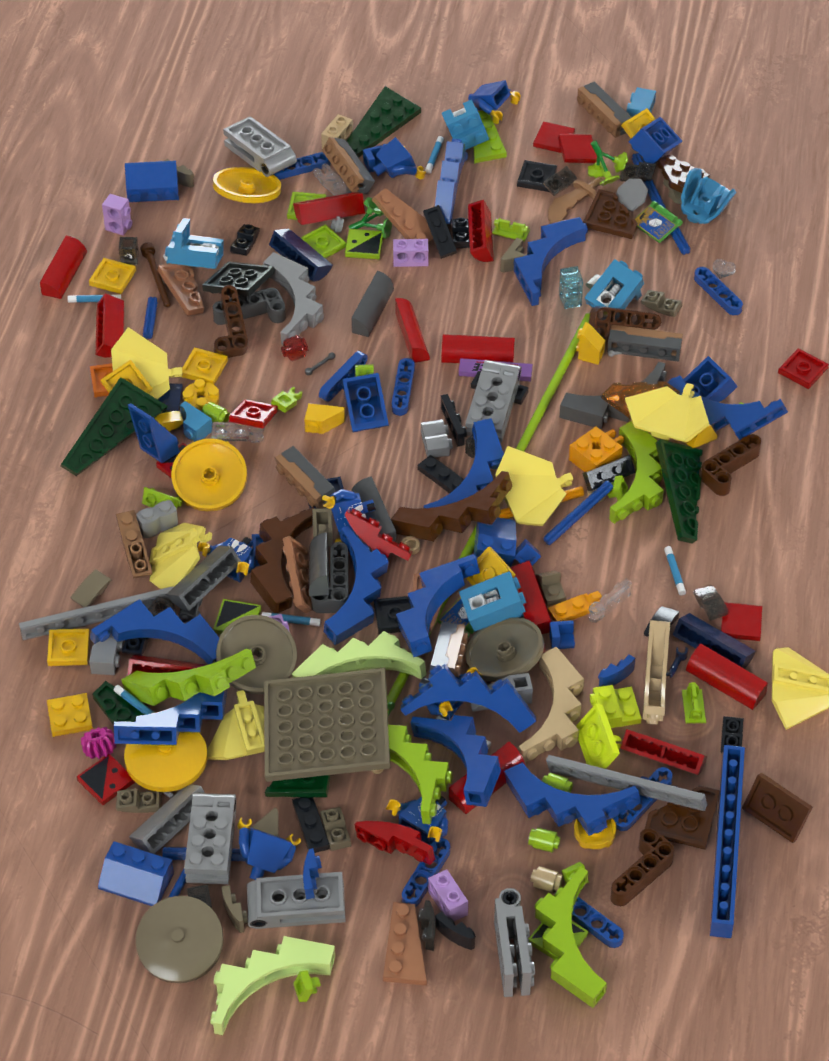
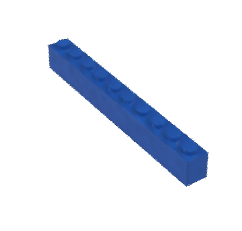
(727, 842)

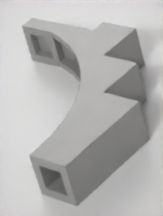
(295, 280)

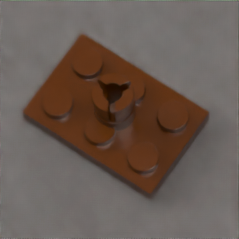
(777, 807)

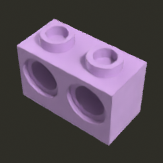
(117, 214)
(410, 252)
(448, 895)

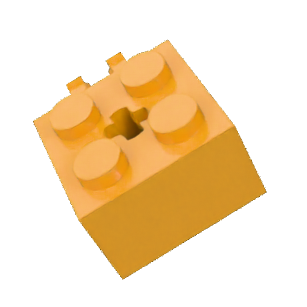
(595, 449)

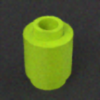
(216, 412)
(558, 782)
(544, 839)

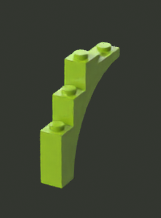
(645, 488)
(182, 685)
(427, 774)
(571, 969)

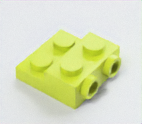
(618, 705)

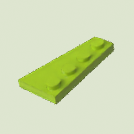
(492, 148)

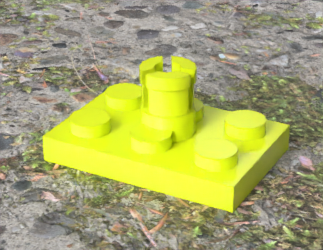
(597, 738)

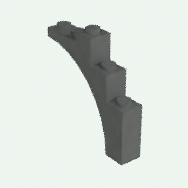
(594, 410)

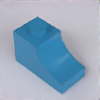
(196, 423)

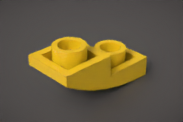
(170, 420)

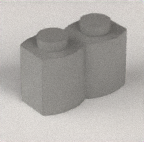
(435, 438)
(157, 519)

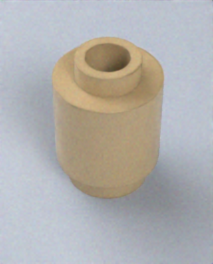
(546, 879)

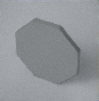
(632, 193)

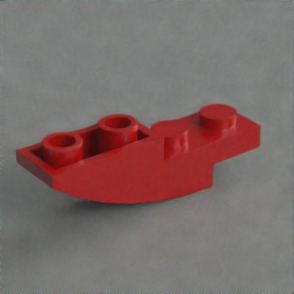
(369, 531)
(392, 836)

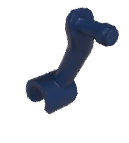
(679, 657)

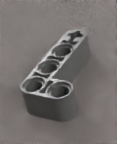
(259, 303)
(338, 582)

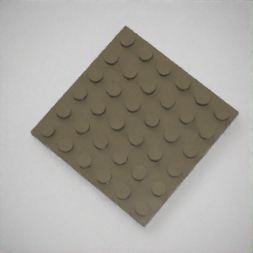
(326, 724)

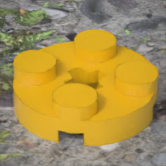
(201, 388)
(596, 840)

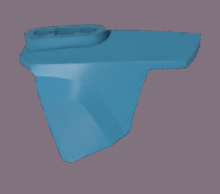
(703, 197)

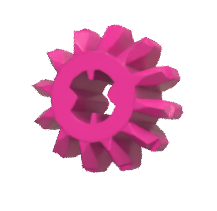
(98, 742)

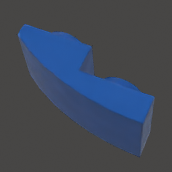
(614, 674)
(310, 872)

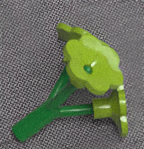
(599, 170)

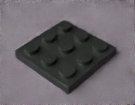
(242, 276)

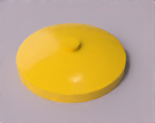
(246, 185)
(209, 474)
(167, 766)

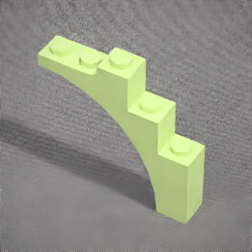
(357, 656)
(291, 957)

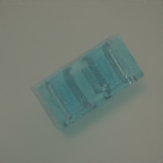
(571, 287)

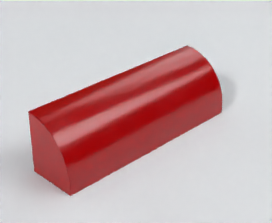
(329, 207)
(480, 231)
(62, 267)
(108, 324)
(411, 330)
(477, 348)
(535, 607)
(158, 665)
(727, 676)
(663, 752)
(508, 757)

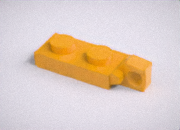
(574, 607)

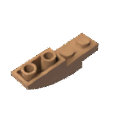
(133, 544)

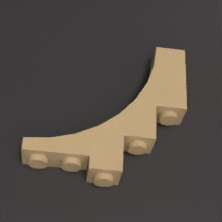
(656, 672)
(559, 726)

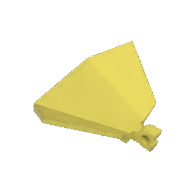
(147, 358)
(668, 414)
(534, 487)
(176, 554)
(797, 687)
(239, 731)

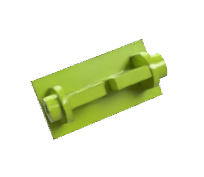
(513, 231)
(152, 497)
(693, 704)

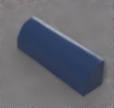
(294, 248)
(697, 632)

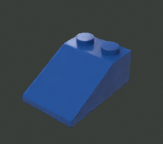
(655, 141)
(711, 381)
(365, 402)
(153, 436)
(499, 536)

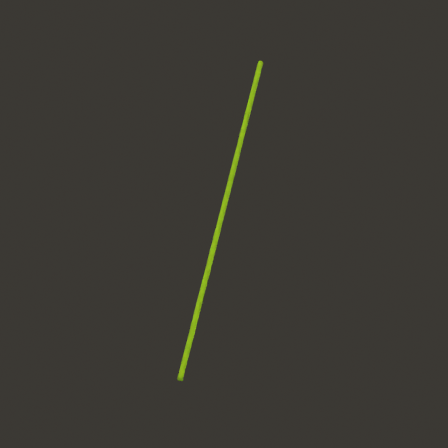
(522, 445)

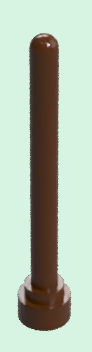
(148, 252)

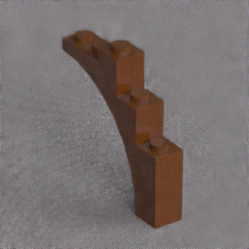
(457, 516)
(268, 576)

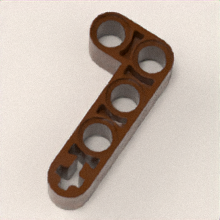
(625, 319)
(231, 321)
(718, 469)
(626, 889)

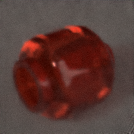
(294, 348)

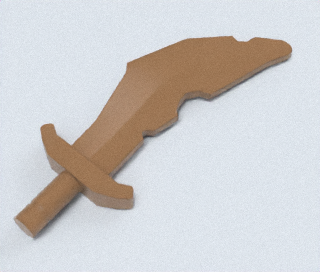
(560, 205)

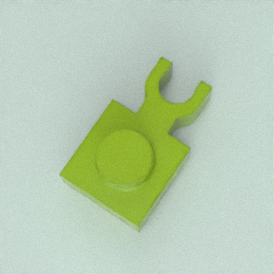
(286, 401)

